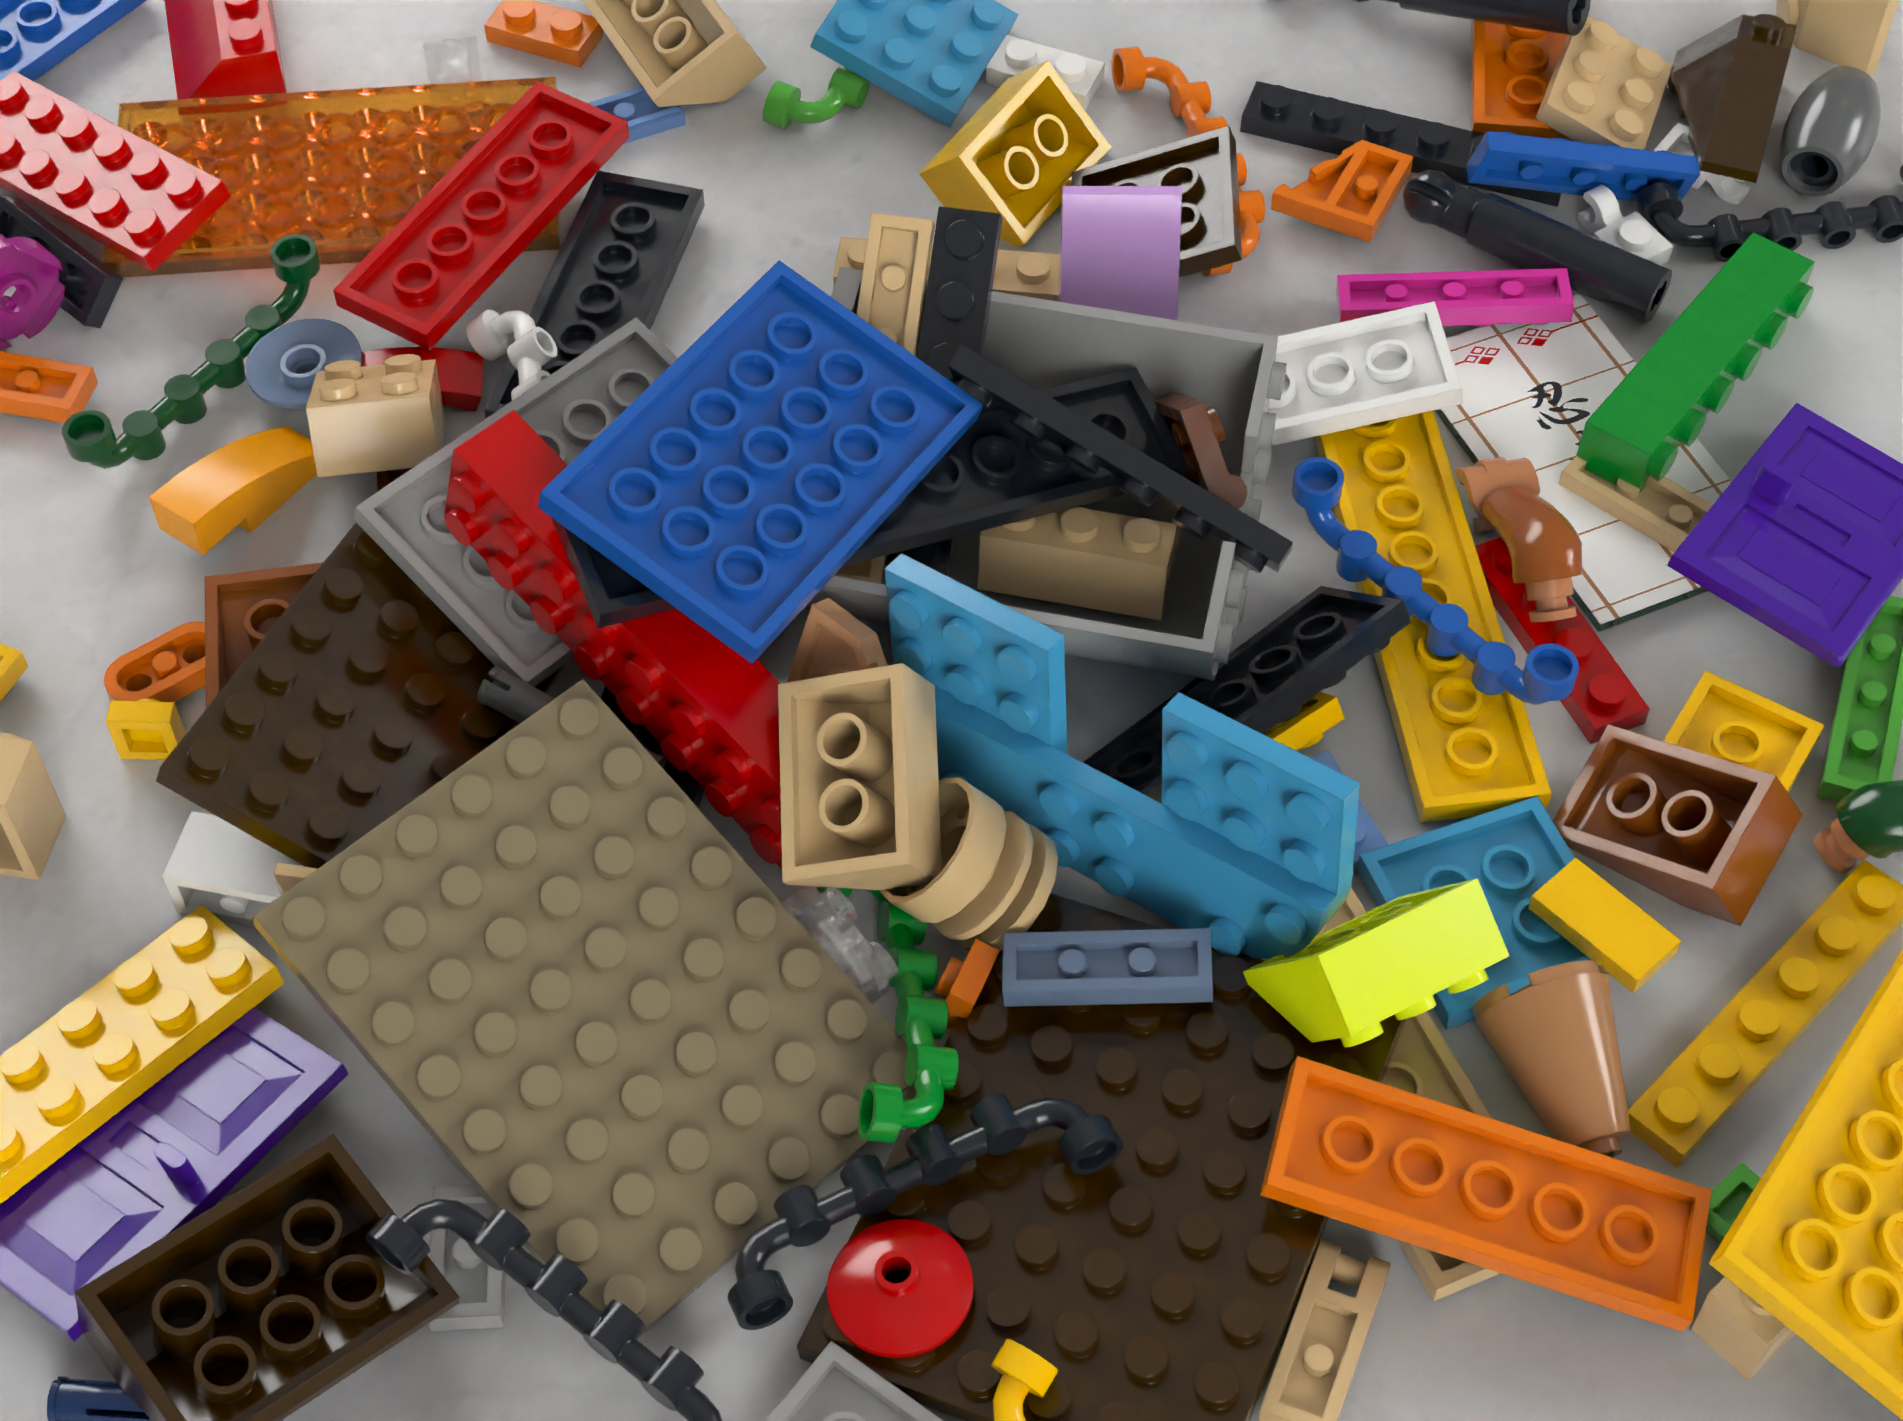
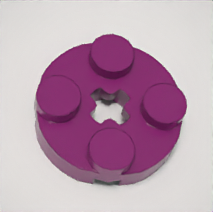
(37, 292)

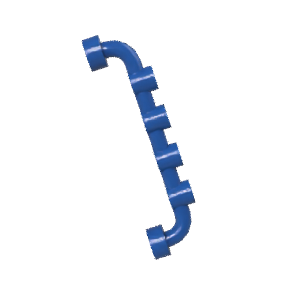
(1548, 669)

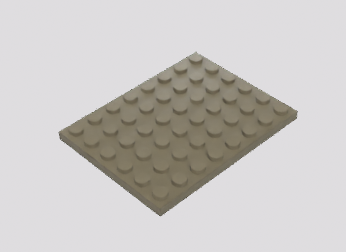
(591, 1004)

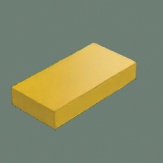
(1604, 924)

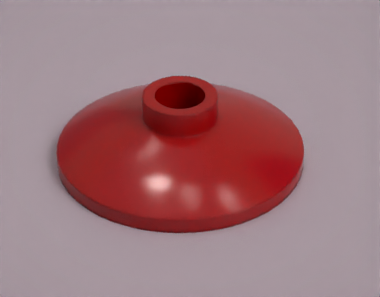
(907, 1315)

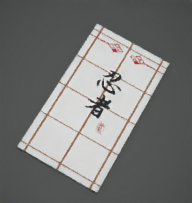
(1530, 399)

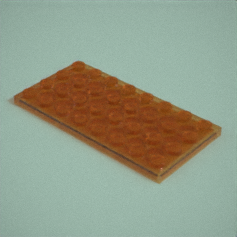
(318, 165)

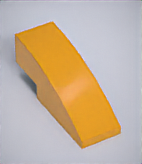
(234, 487)

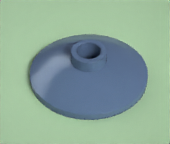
(287, 359)

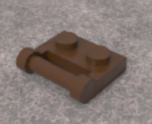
(1198, 436)

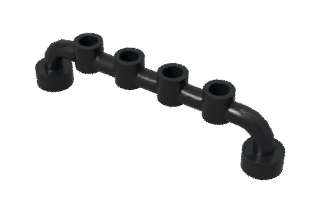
(1726, 234)
(869, 1189)
(552, 1287)

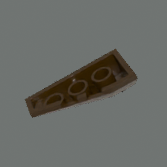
(1731, 91)

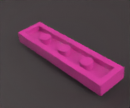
(1462, 296)

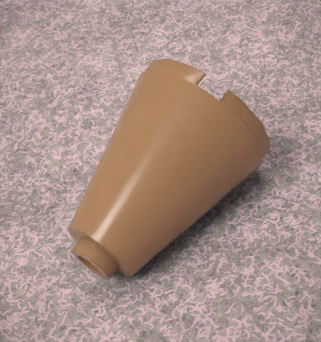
(1563, 1052)

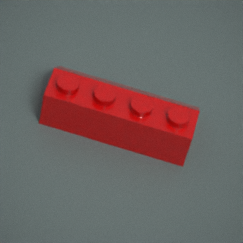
(224, 48)

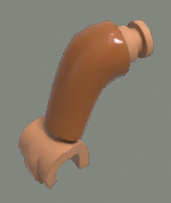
(1537, 535)

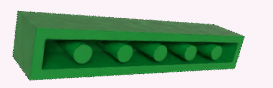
(1696, 363)

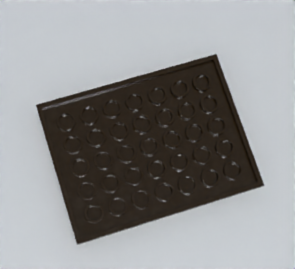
(1164, 1269)

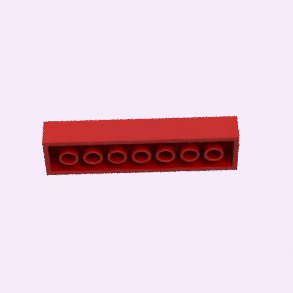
(666, 670)

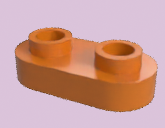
(160, 667)

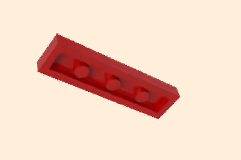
(1601, 688)

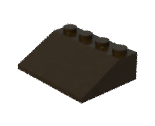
(260, 1298)

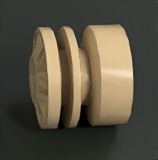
(991, 874)

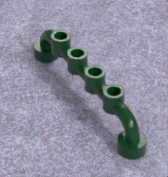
(90, 432)

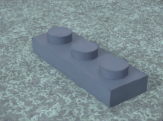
(1107, 967)

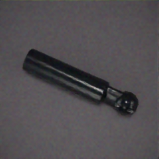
(1543, 15)
(1538, 243)

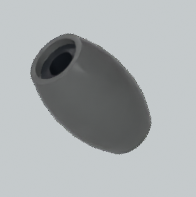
(1830, 131)

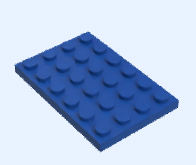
(761, 460)

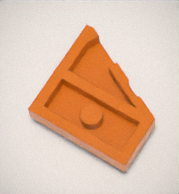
(1348, 191)

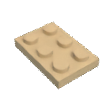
(1604, 88)

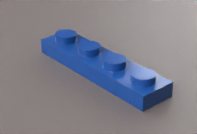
(1576, 166)

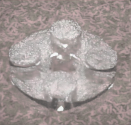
(829, 923)

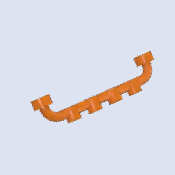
(1191, 103)

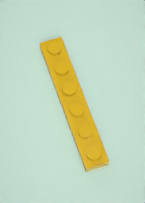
(1768, 1014)

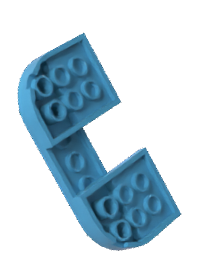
(1244, 827)

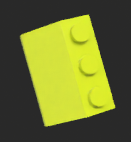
(1384, 964)

